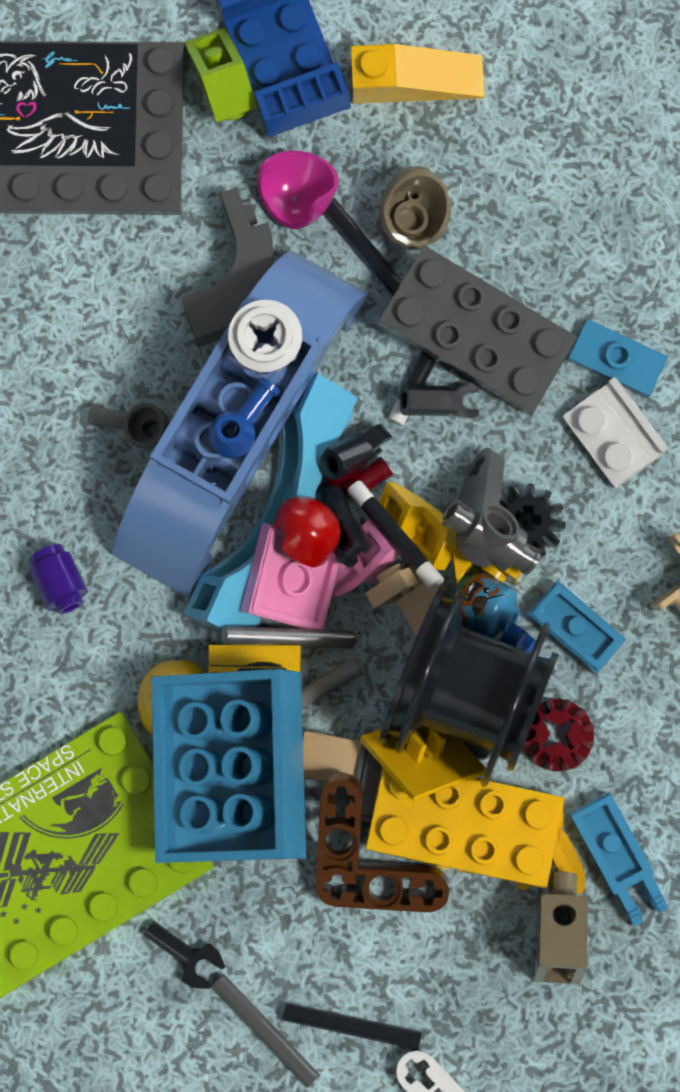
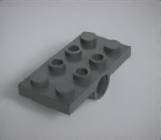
(477, 330)

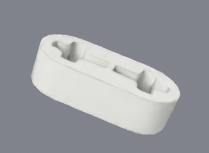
(434, 1072)

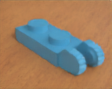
(617, 854)

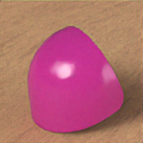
(299, 176)

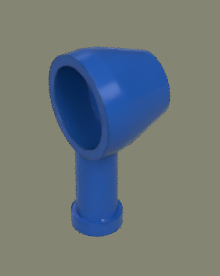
(244, 441)

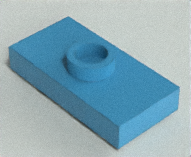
(617, 356)
(577, 627)

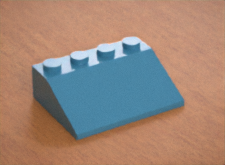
(228, 766)

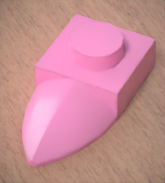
(368, 565)

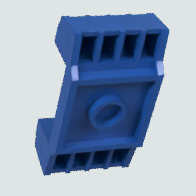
(285, 61)

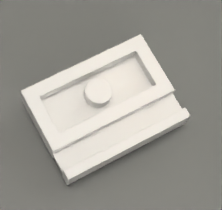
(615, 432)

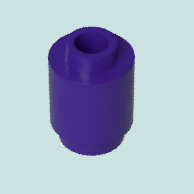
(57, 579)

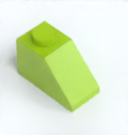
(221, 75)

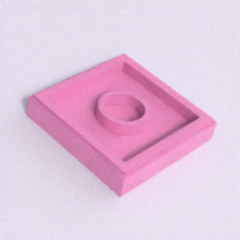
(286, 589)

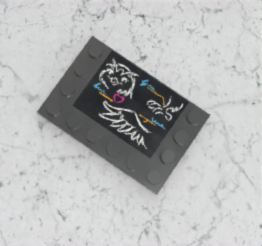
(91, 127)

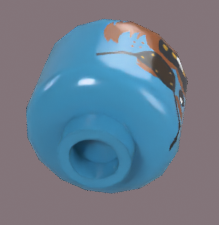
(487, 604)

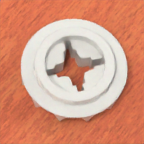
(263, 315)

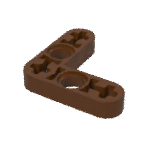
(347, 861)

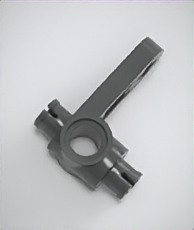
(484, 527)

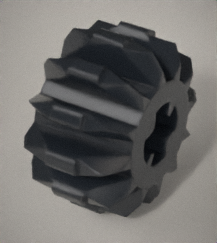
(539, 513)

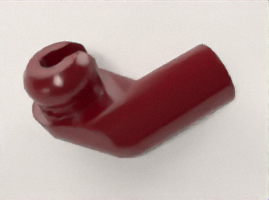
(371, 476)

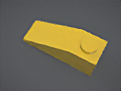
(414, 74)

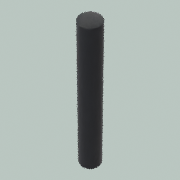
(363, 246)
(352, 1026)

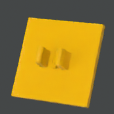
(427, 763)

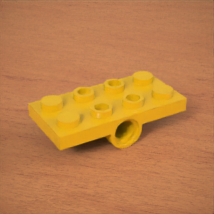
(469, 828)

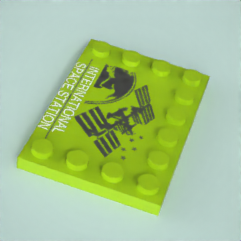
(79, 850)

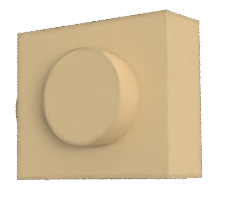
(406, 590)

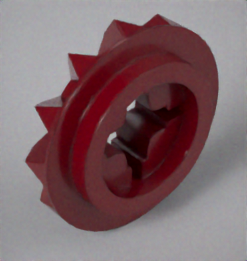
(559, 757)

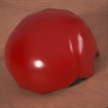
(309, 530)

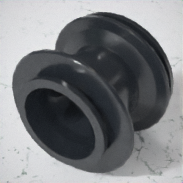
(468, 686)

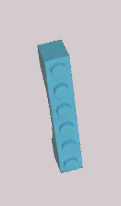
(310, 429)

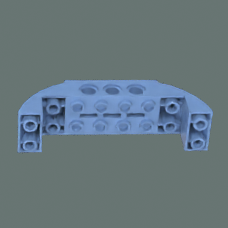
(186, 484)

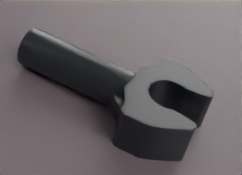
(185, 954)

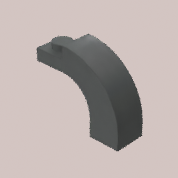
(214, 307)

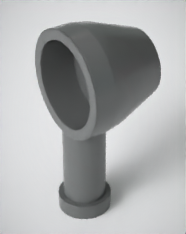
(134, 423)

